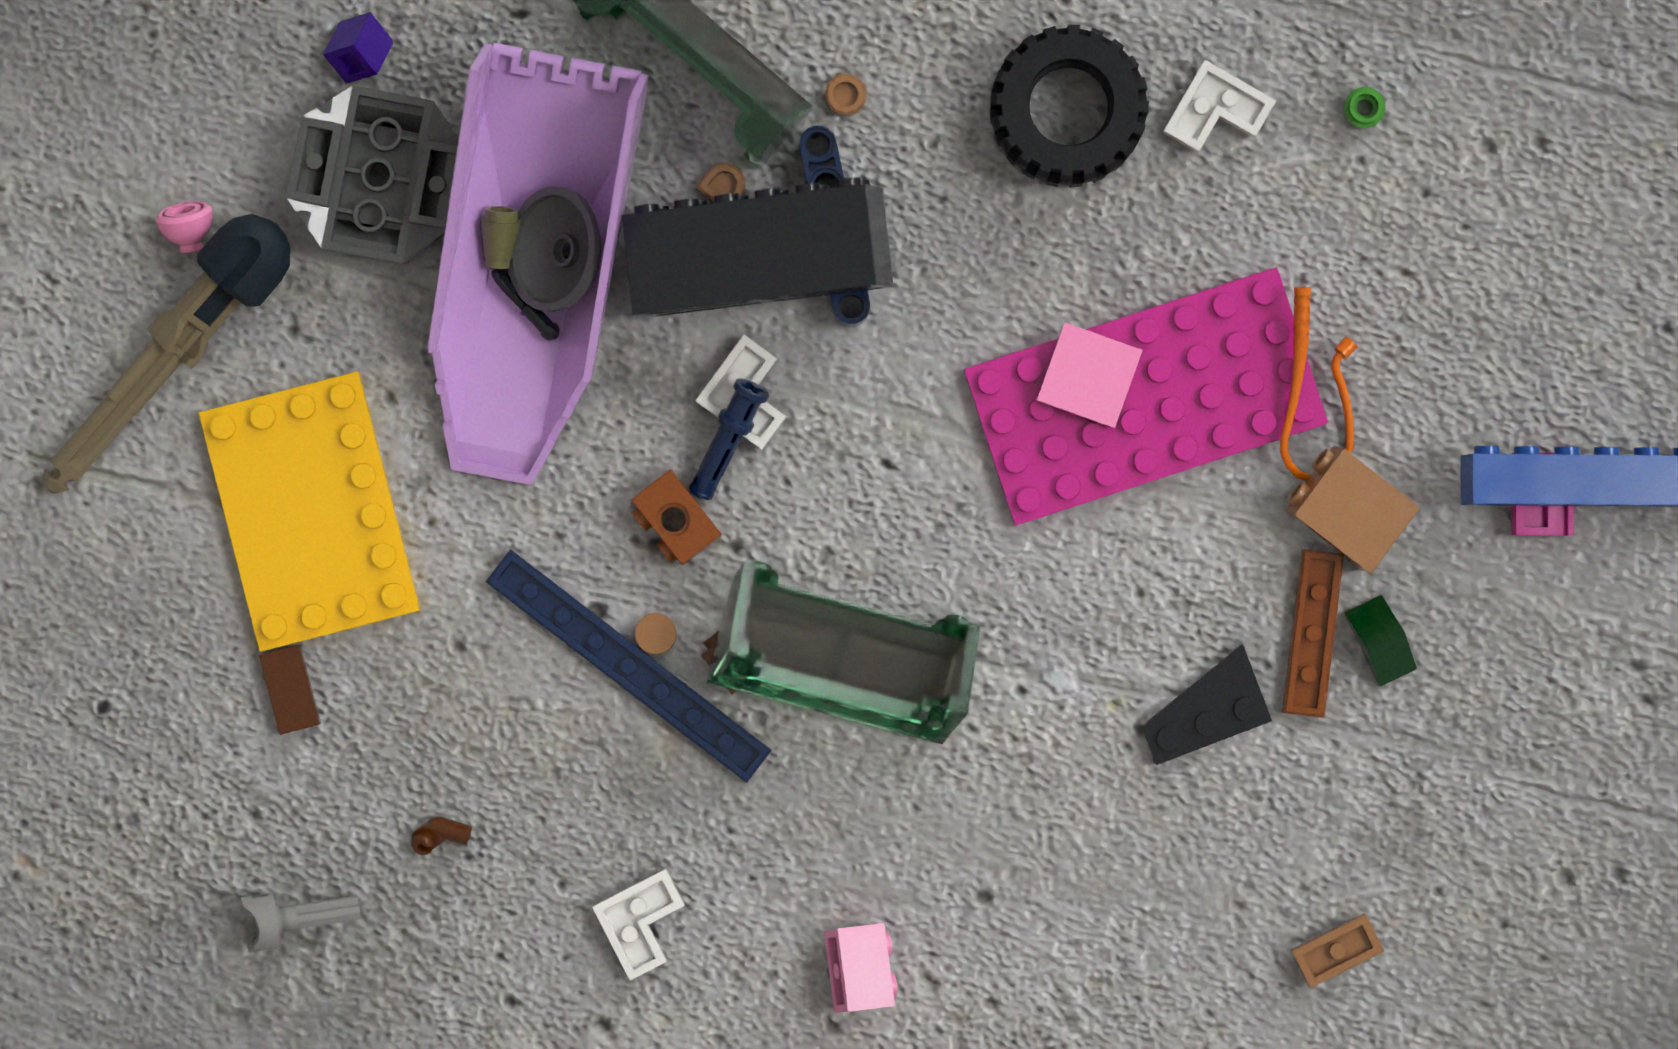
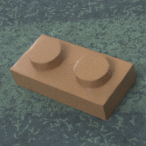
(1337, 950)

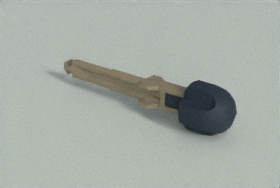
(239, 266)

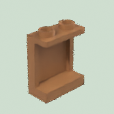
(1351, 508)

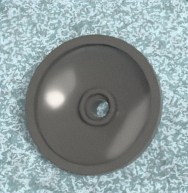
(555, 249)

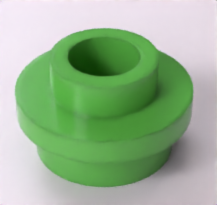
(1376, 102)

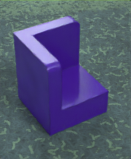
(358, 48)

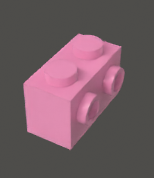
(860, 968)

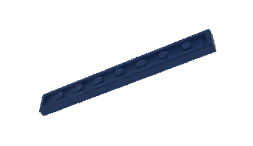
(628, 665)

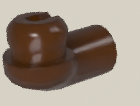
(436, 832)

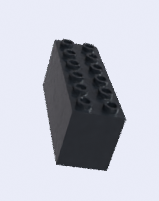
(757, 248)

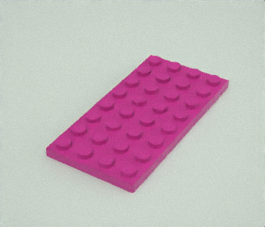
(1203, 390)

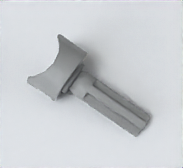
(271, 920)

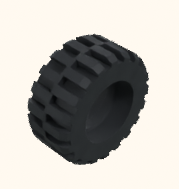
(1077, 50)

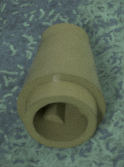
(499, 235)

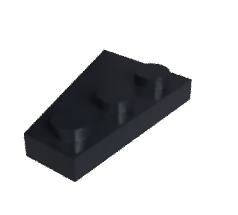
(1208, 711)

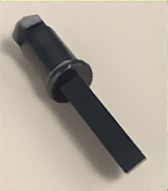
(538, 318)

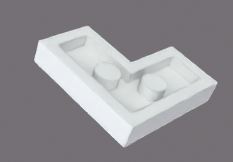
(1215, 96)
(750, 363)
(627, 920)

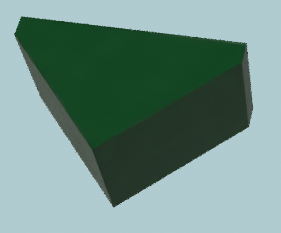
(1381, 640)

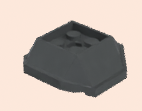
(333, 164)

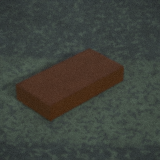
(290, 689)

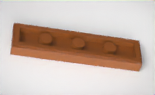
(1313, 633)

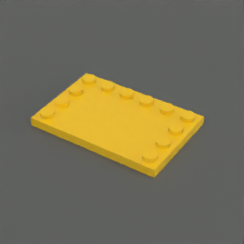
(309, 511)

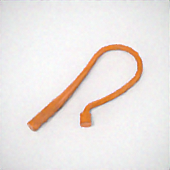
(1300, 347)

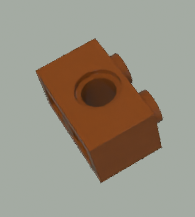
(670, 493)

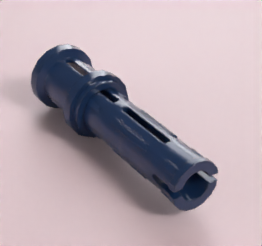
(734, 424)

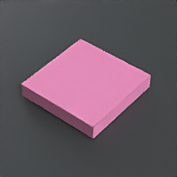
(1089, 375)

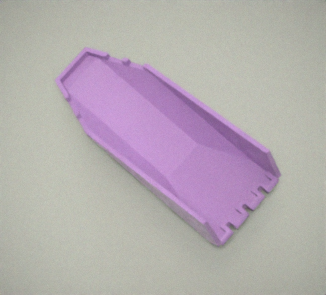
(519, 133)

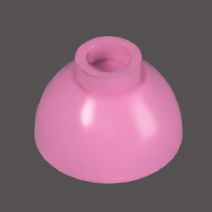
(186, 224)

